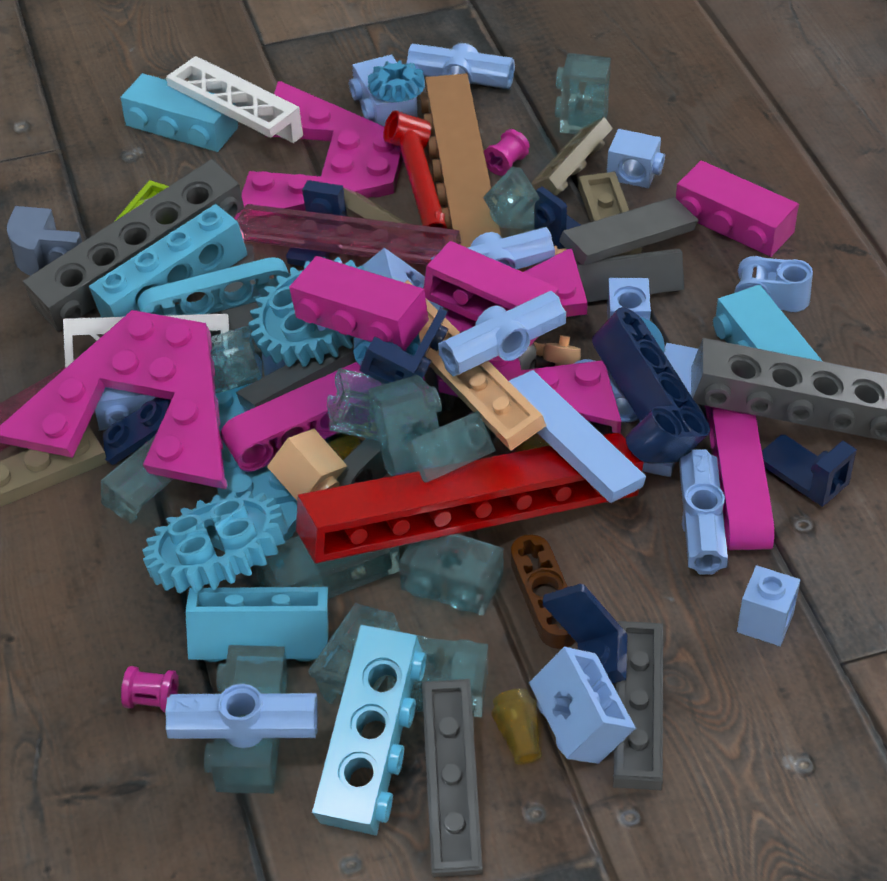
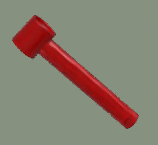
(412, 137)

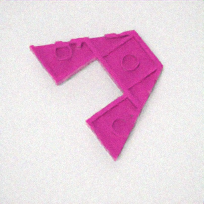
(355, 158)
(144, 357)
(580, 384)

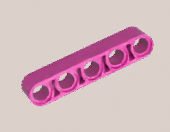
(262, 431)
(742, 479)

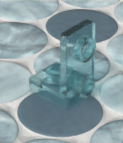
(513, 200)
(451, 447)

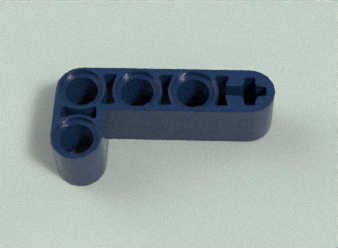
(667, 412)

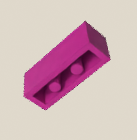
(738, 208)
(473, 282)
(359, 302)

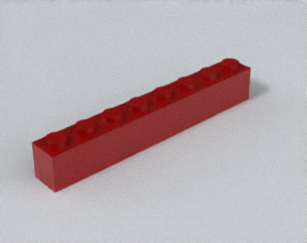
(473, 497)

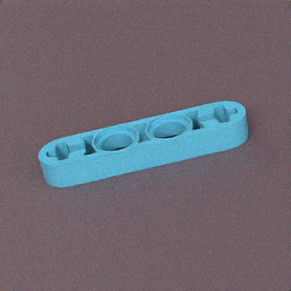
(213, 286)

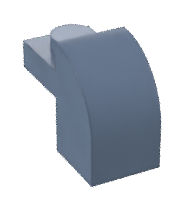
(36, 240)

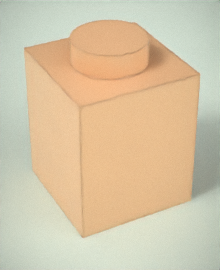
(306, 464)

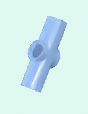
(462, 59)
(517, 250)
(502, 333)
(703, 512)
(217, 715)

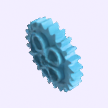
(287, 337)
(184, 553)

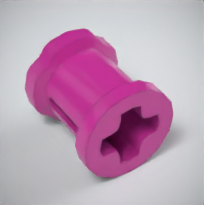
(502, 155)
(148, 688)

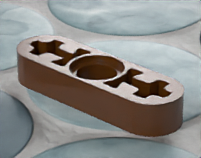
(527, 579)

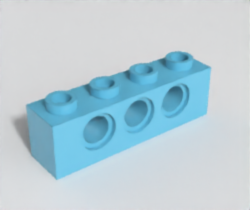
(196, 248)
(375, 655)

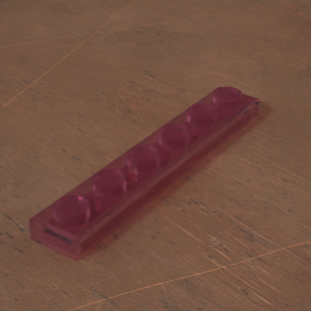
(342, 233)

